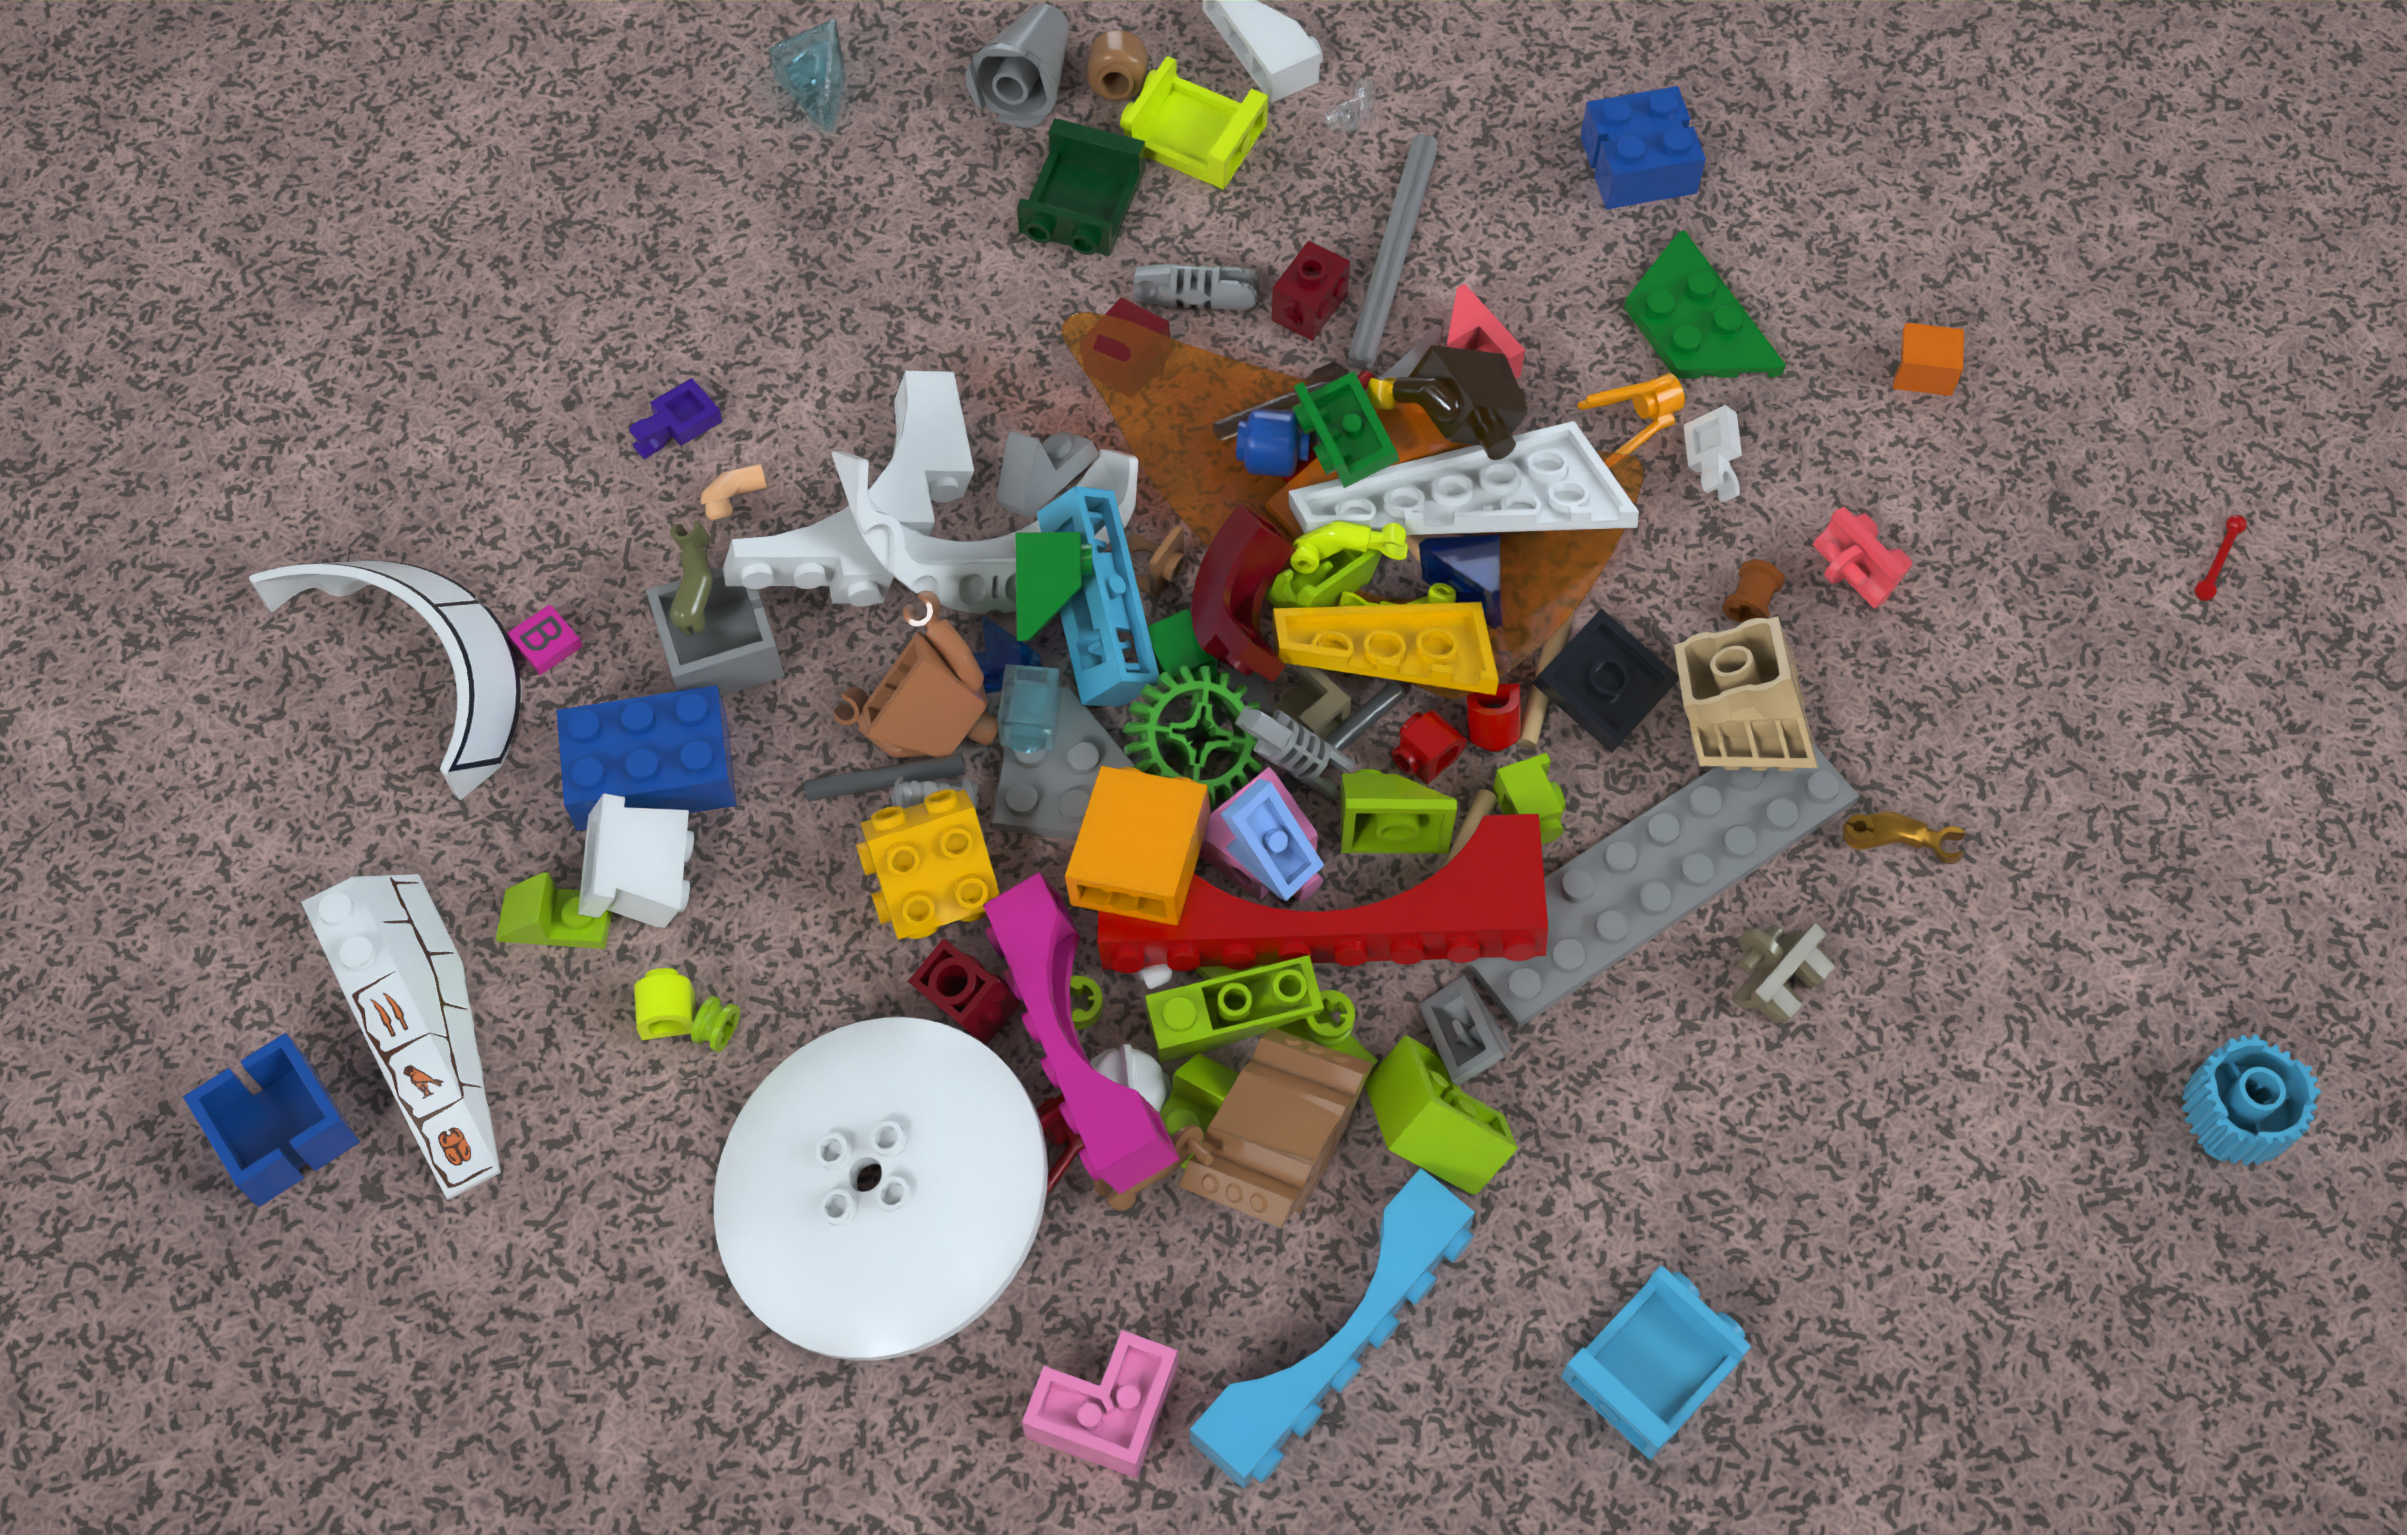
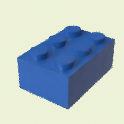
(650, 750)

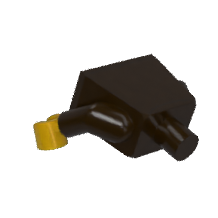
(1464, 394)

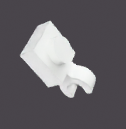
(1710, 446)

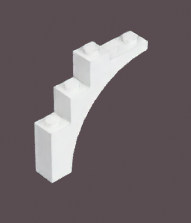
(927, 464)

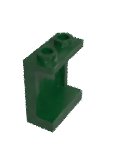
(1083, 188)

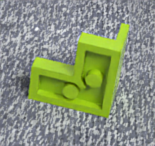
(1436, 1122)

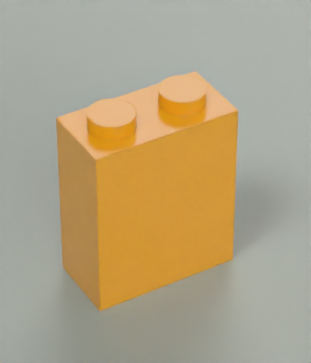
(1138, 844)

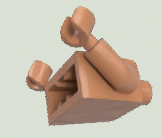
(927, 696)

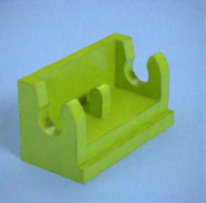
(1338, 573)

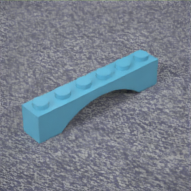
(1259, 1415)

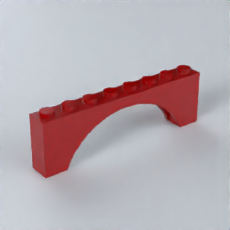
(1472, 908)

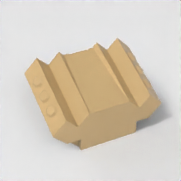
(1745, 698)

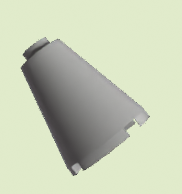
(1021, 67)

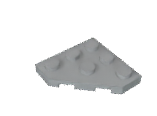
(1052, 788)

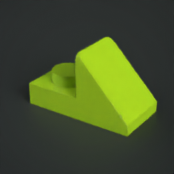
(549, 916)
(1196, 1095)

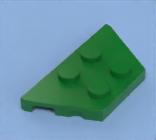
(1697, 319)

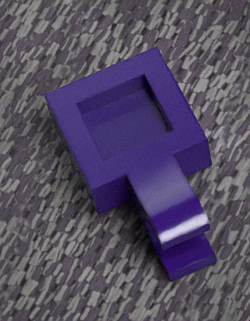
(676, 414)

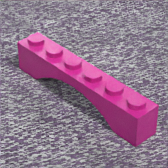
(1117, 1124)

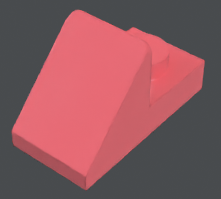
(1479, 330)

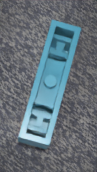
(1104, 603)

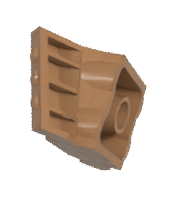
(1278, 1127)

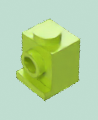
(1526, 790)

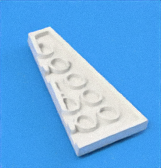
(1541, 486)

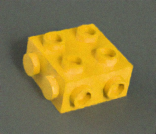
(928, 864)

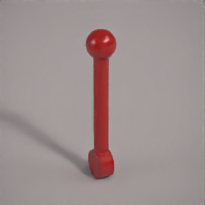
(2206, 589)

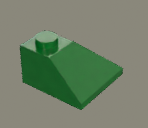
(1047, 577)

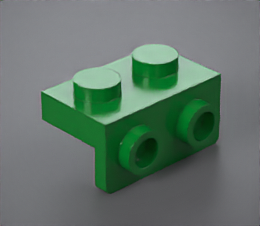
(1347, 428)

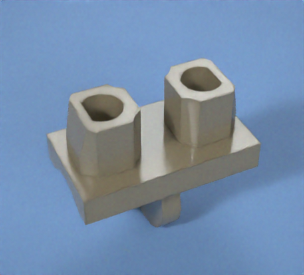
(1796, 954)

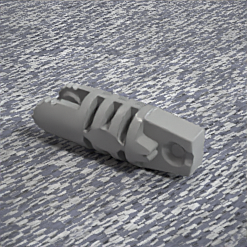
(1200, 286)
(1294, 749)

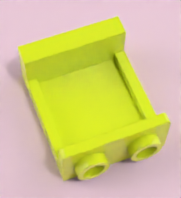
(1194, 126)

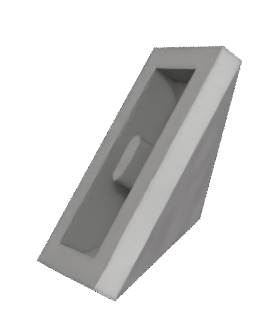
(1463, 1030)

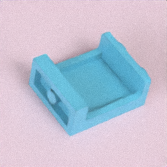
(1657, 1361)

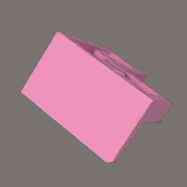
(1107, 1421)

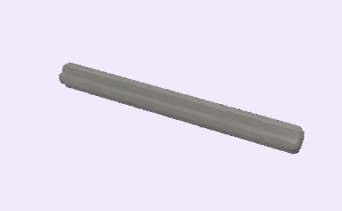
(1392, 252)

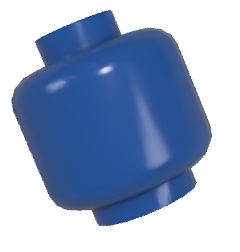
(1272, 443)

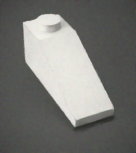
(1267, 45)

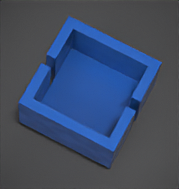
(1647, 148)
(278, 1129)

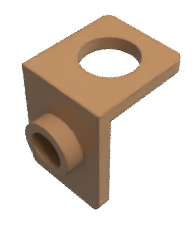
(1166, 562)

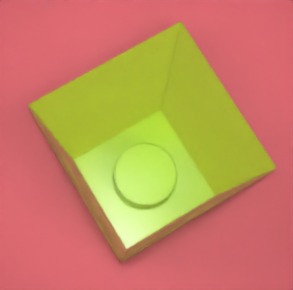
(1393, 815)

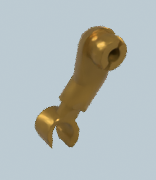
(1892, 827)

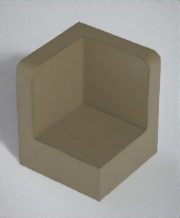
(1315, 702)

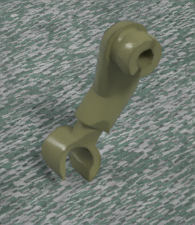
(696, 582)

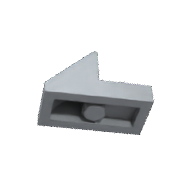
(1038, 471)

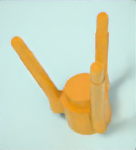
(1651, 399)

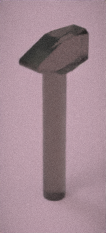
(1321, 376)

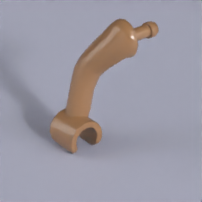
(1186, 1141)

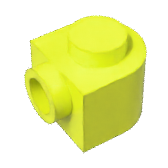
(664, 1004)

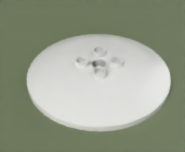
(939, 1230)

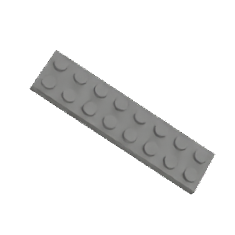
(1661, 873)

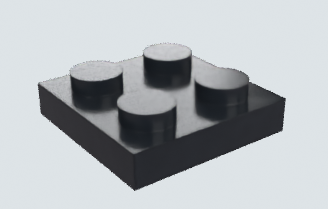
(1606, 680)

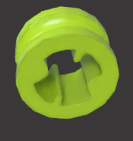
(1082, 985)
(715, 1023)
(1326, 1034)

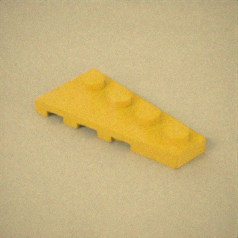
(1404, 642)

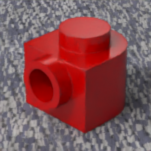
(1495, 727)
(1427, 746)

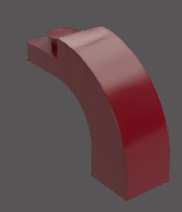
(1231, 590)

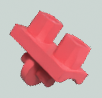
(1860, 558)

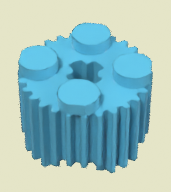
(2249, 1101)

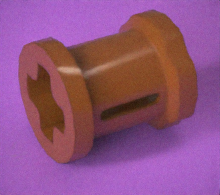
(1754, 592)

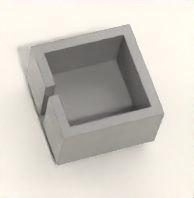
(731, 650)

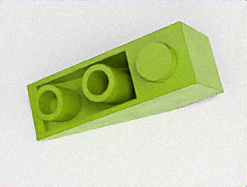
(1231, 1008)

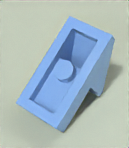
(1270, 840)

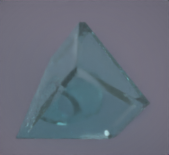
(812, 72)

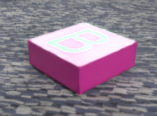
(544, 639)

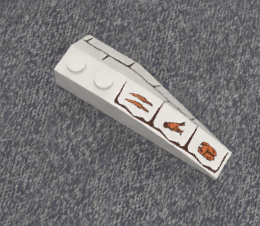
(414, 1014)

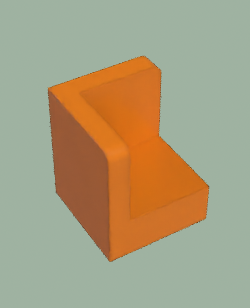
(1930, 359)

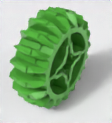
(1200, 716)

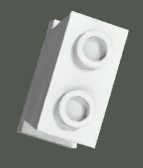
(635, 862)

